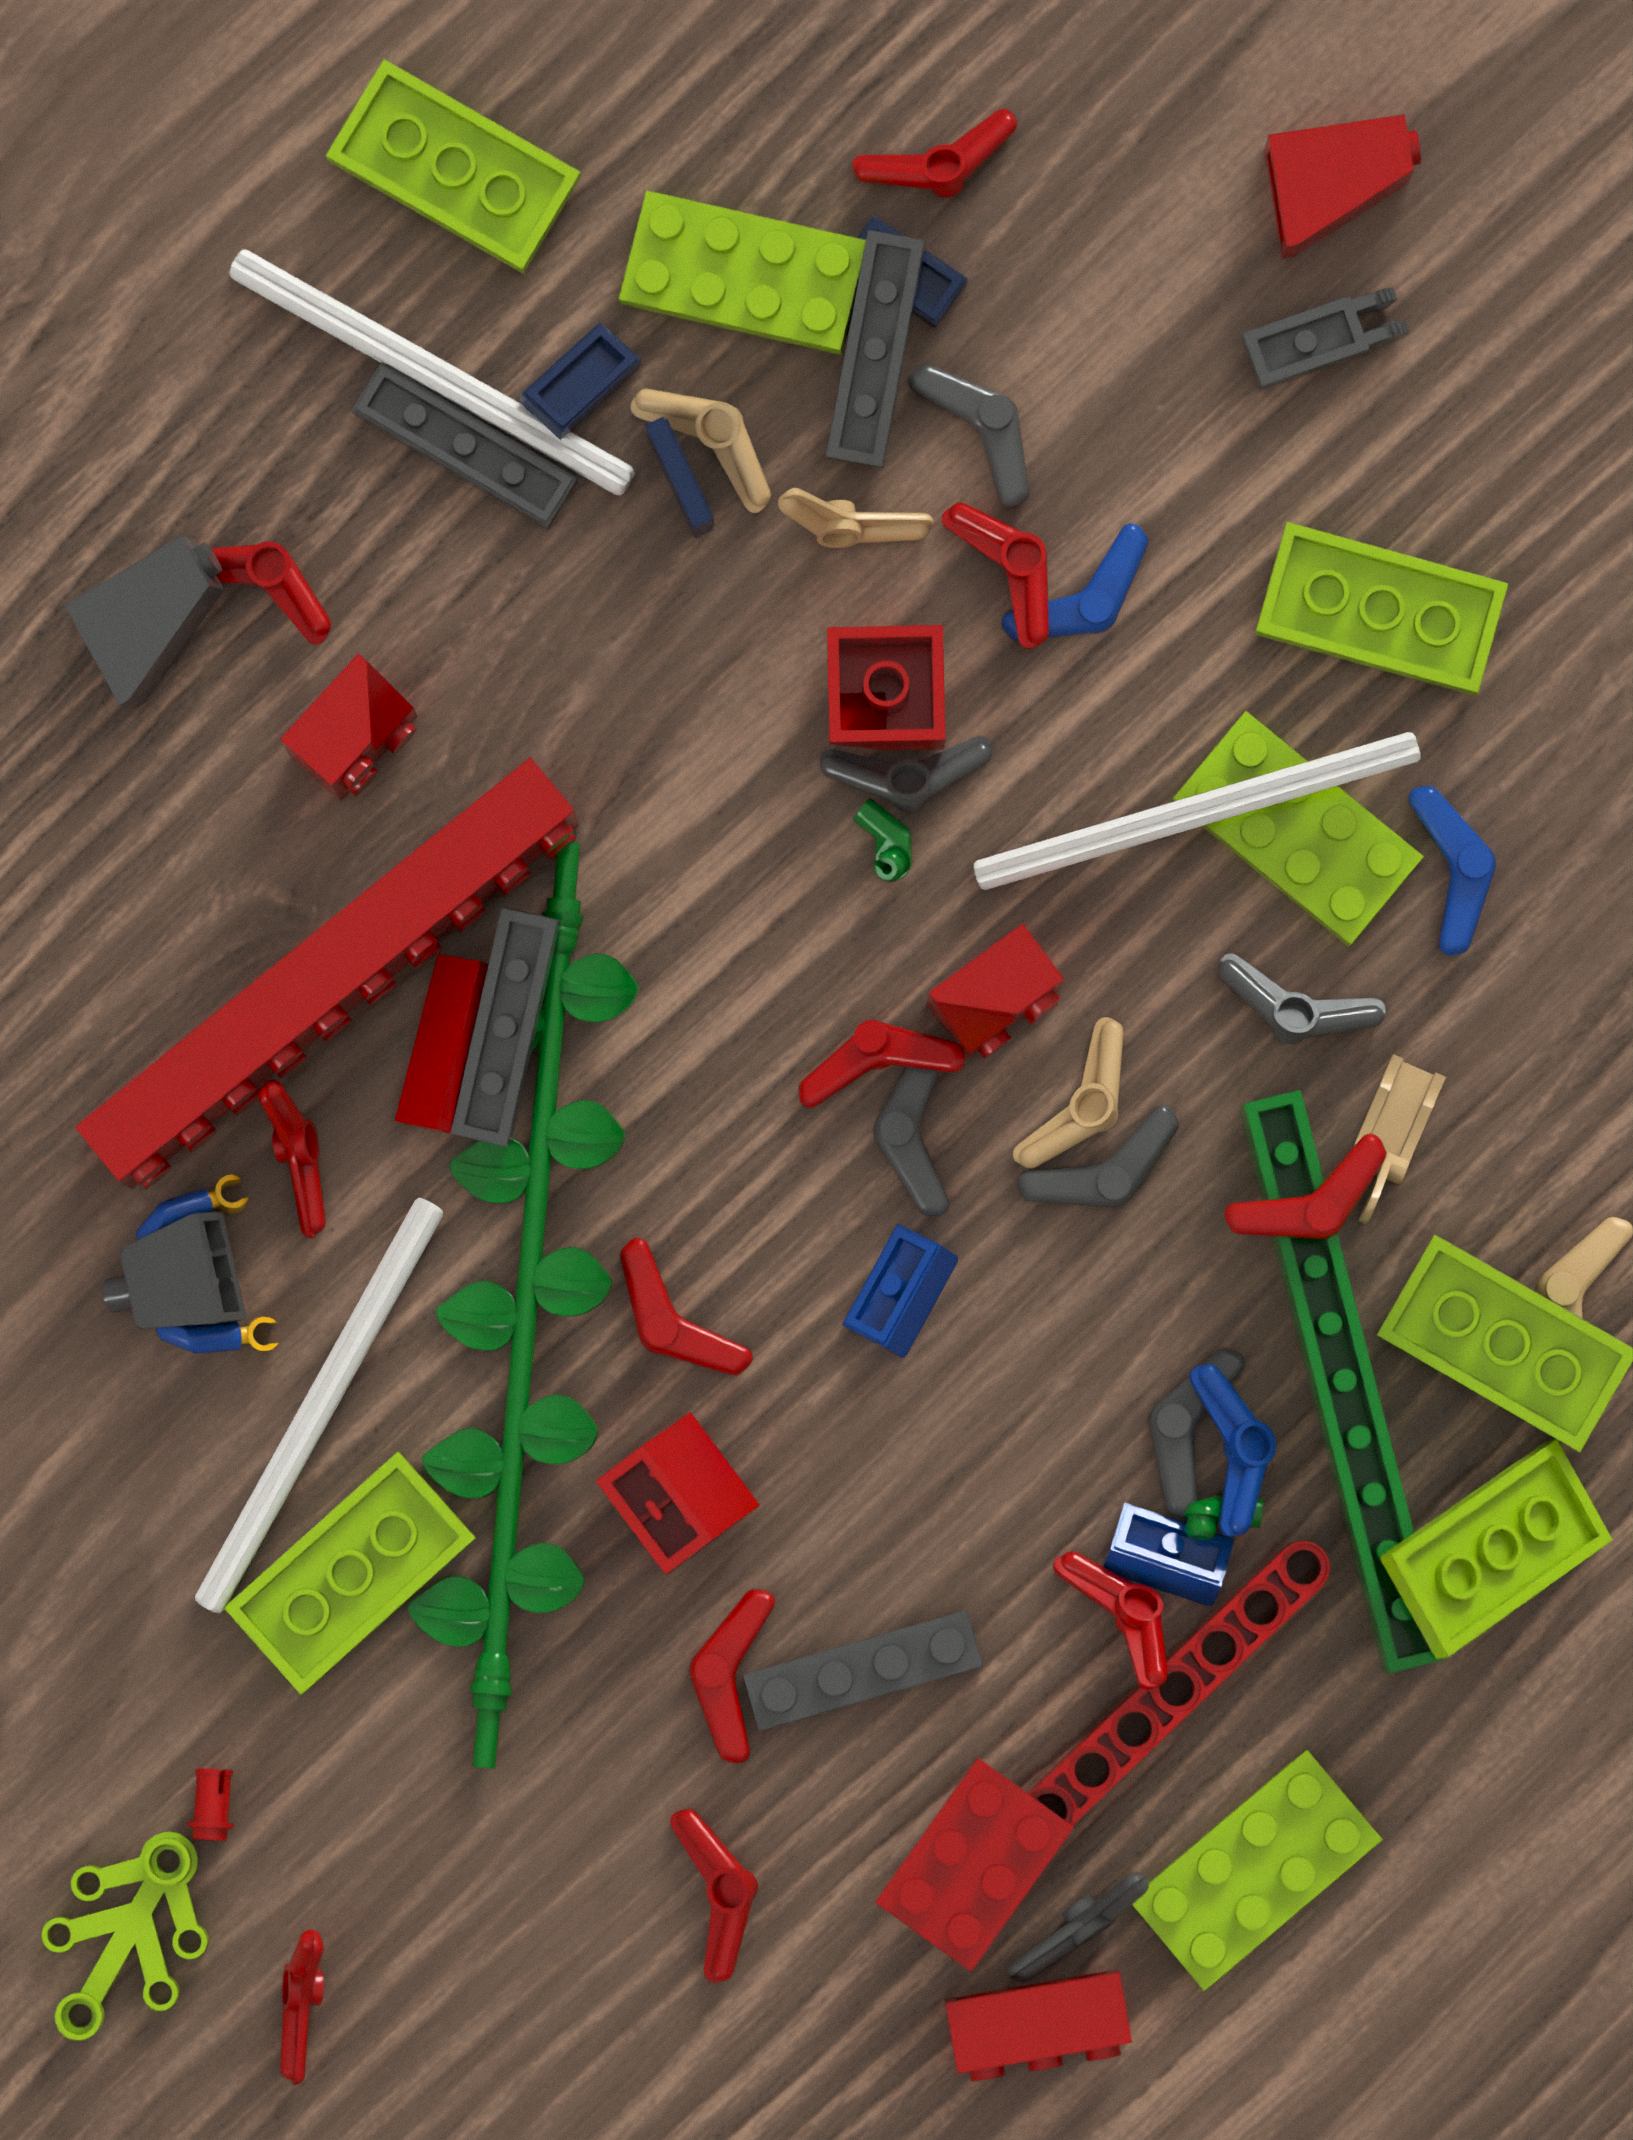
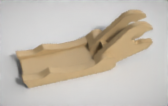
(1398, 1119)

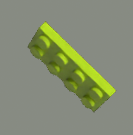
(453, 166)
(743, 272)
(1381, 609)
(1312, 848)
(1507, 1343)
(1496, 1549)
(350, 1573)
(1255, 1869)

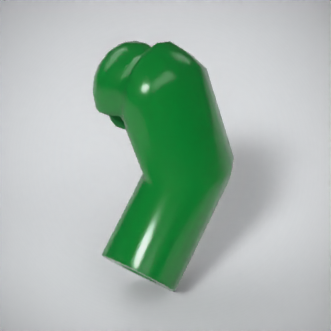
(892, 841)
(1205, 1513)

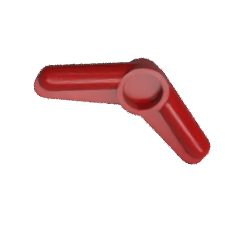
(942, 166)
(1021, 557)
(276, 572)
(878, 1047)
(298, 1144)
(1315, 1214)
(663, 1329)
(1135, 1610)
(715, 1668)
(728, 1890)
(300, 1988)

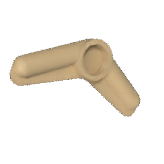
(717, 427)
(841, 527)
(1091, 1106)
(1579, 1268)

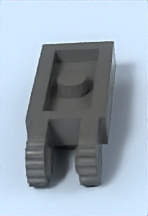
(1318, 338)

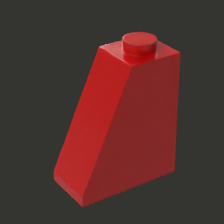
(1335, 174)

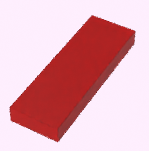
(442, 1044)

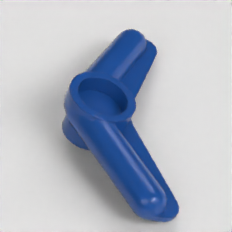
(1099, 603)
(1469, 863)
(1247, 1446)

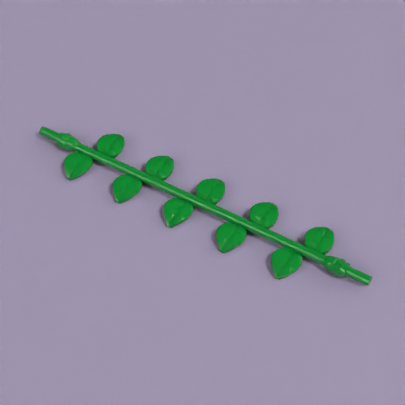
(487, 1317)

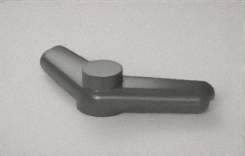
(993, 418)
(907, 781)
(1293, 1013)
(901, 1141)
(1111, 1182)
(1173, 1428)
(1085, 1921)

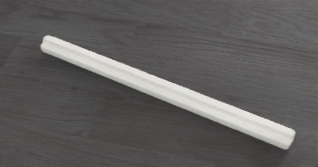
(429, 371)
(1197, 810)
(319, 1405)

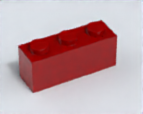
(1038, 2024)

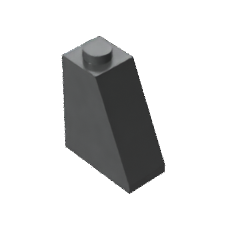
(147, 616)

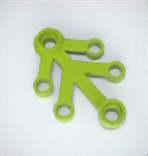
(131, 1926)

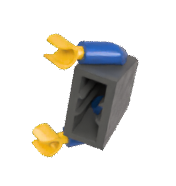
(185, 1275)

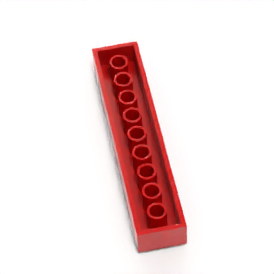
(330, 976)

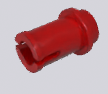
(211, 1805)

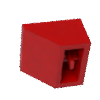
(677, 1493)

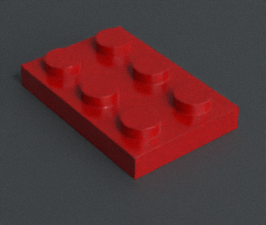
(974, 1864)

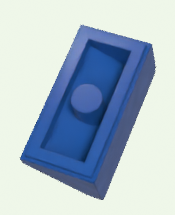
(901, 1290)
(1162, 1555)

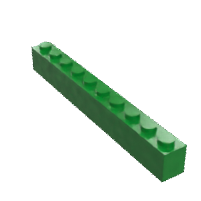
(1338, 1376)

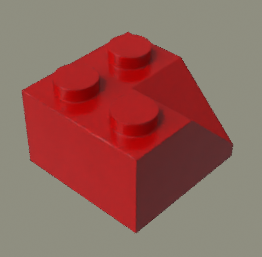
(886, 687)
(350, 729)
(996, 992)

